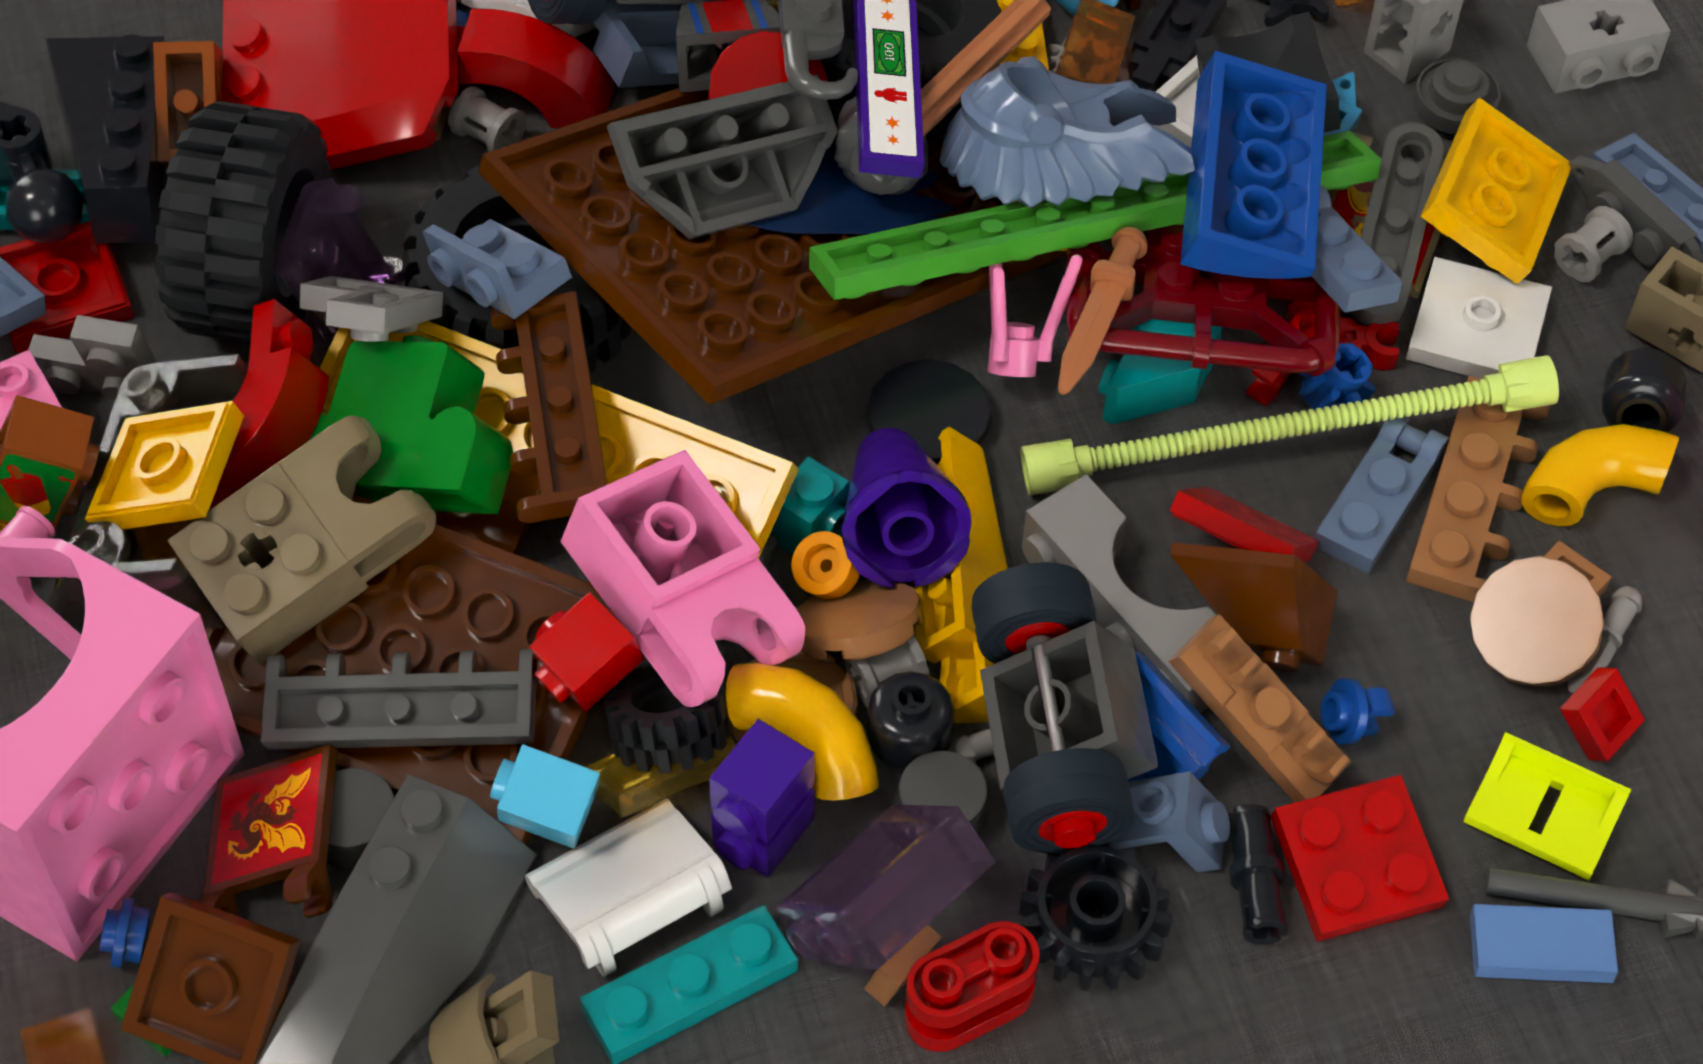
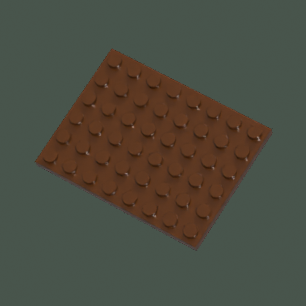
(719, 304)

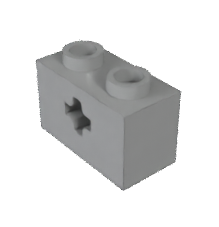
(1411, 34)
(1596, 41)

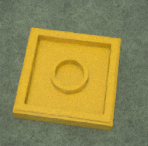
(166, 466)

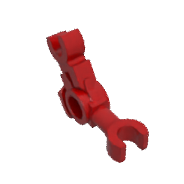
(1365, 337)

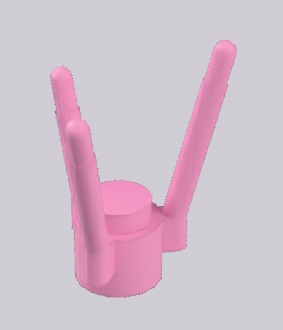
(1013, 344)

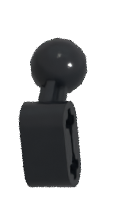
(40, 201)

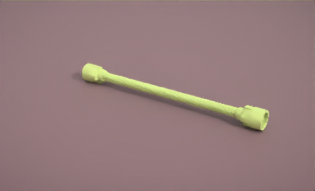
(1516, 386)

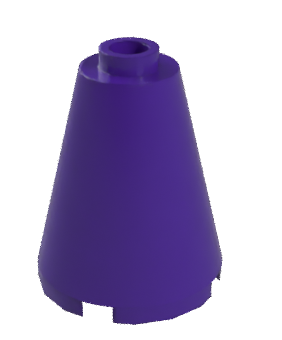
(902, 513)

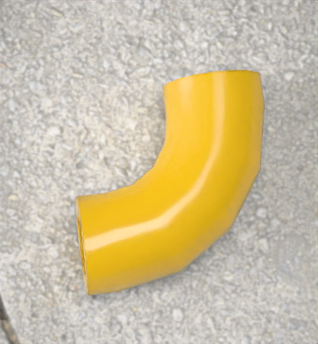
(1595, 461)
(809, 716)

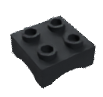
(1286, 47)

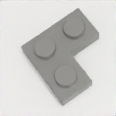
(370, 307)
(94, 358)

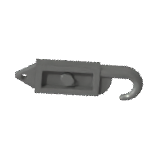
(813, 33)
(1652, 222)

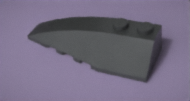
(402, 931)

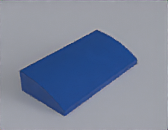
(1254, 171)

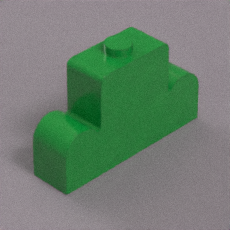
(423, 409)

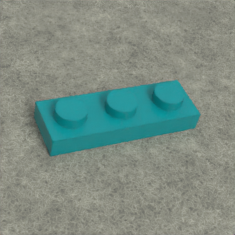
(688, 984)

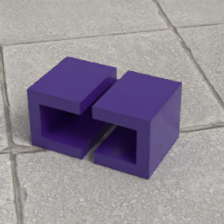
(762, 798)

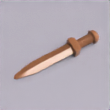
(1109, 284)

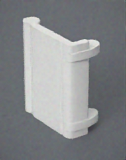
(630, 883)

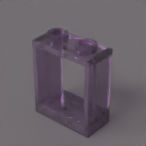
(885, 886)

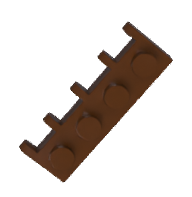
(556, 404)

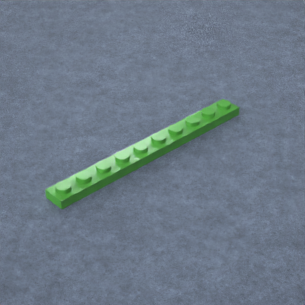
(1019, 233)

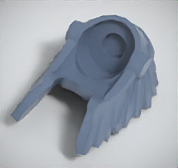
(1059, 138)

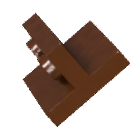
(209, 982)

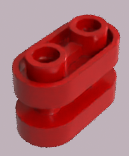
(971, 986)

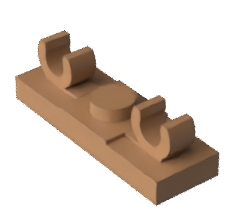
(1259, 710)

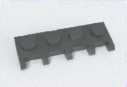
(399, 706)

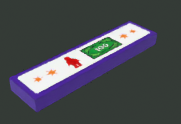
(888, 88)

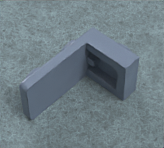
(1181, 813)

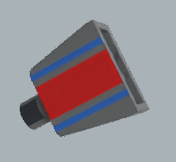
(709, 29)

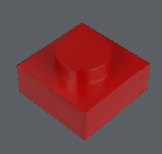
(1602, 714)

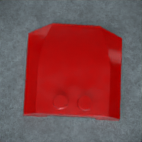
(353, 67)

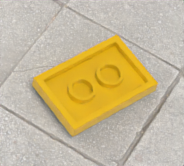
(1497, 191)

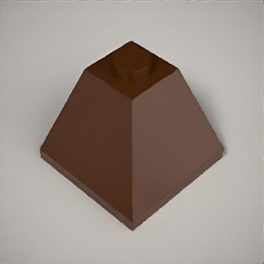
(1267, 598)

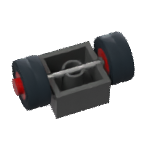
(1060, 708)

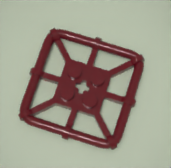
(1228, 301)

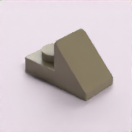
(523, 1020)

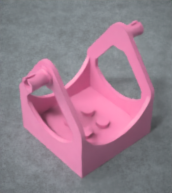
(113, 752)

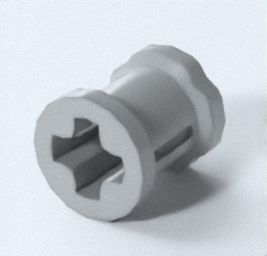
(485, 120)
(1593, 243)
(871, 671)

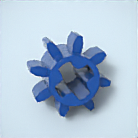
(1342, 383)

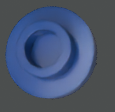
(1352, 711)

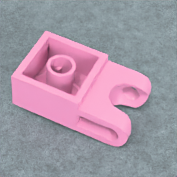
(681, 575)

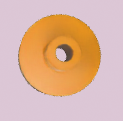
(823, 566)

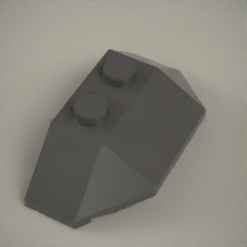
(726, 157)

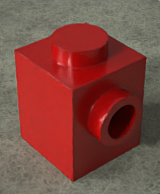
(583, 653)

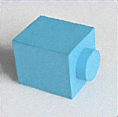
(545, 795)

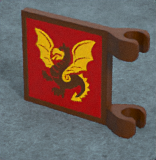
(274, 828)

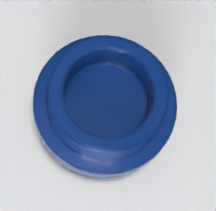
(125, 933)

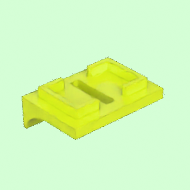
(1579, 819)

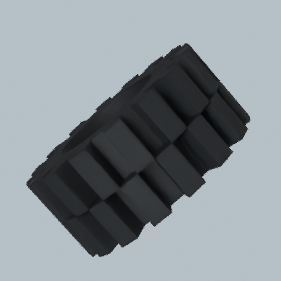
(657, 729)

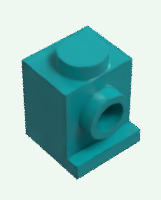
(812, 505)

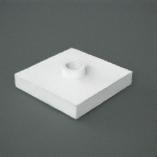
(1476, 319)

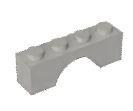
(1087, 532)

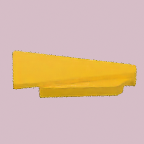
(946, 604)

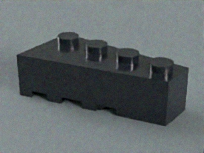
(111, 129)

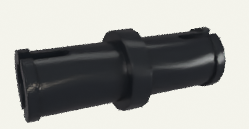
(1257, 874)

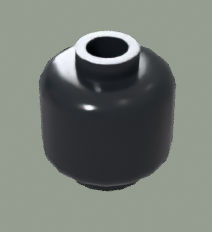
(1644, 390)
(909, 718)

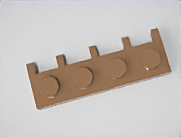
(1466, 498)

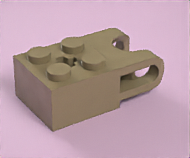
(310, 529)

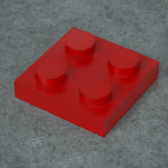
(1359, 858)

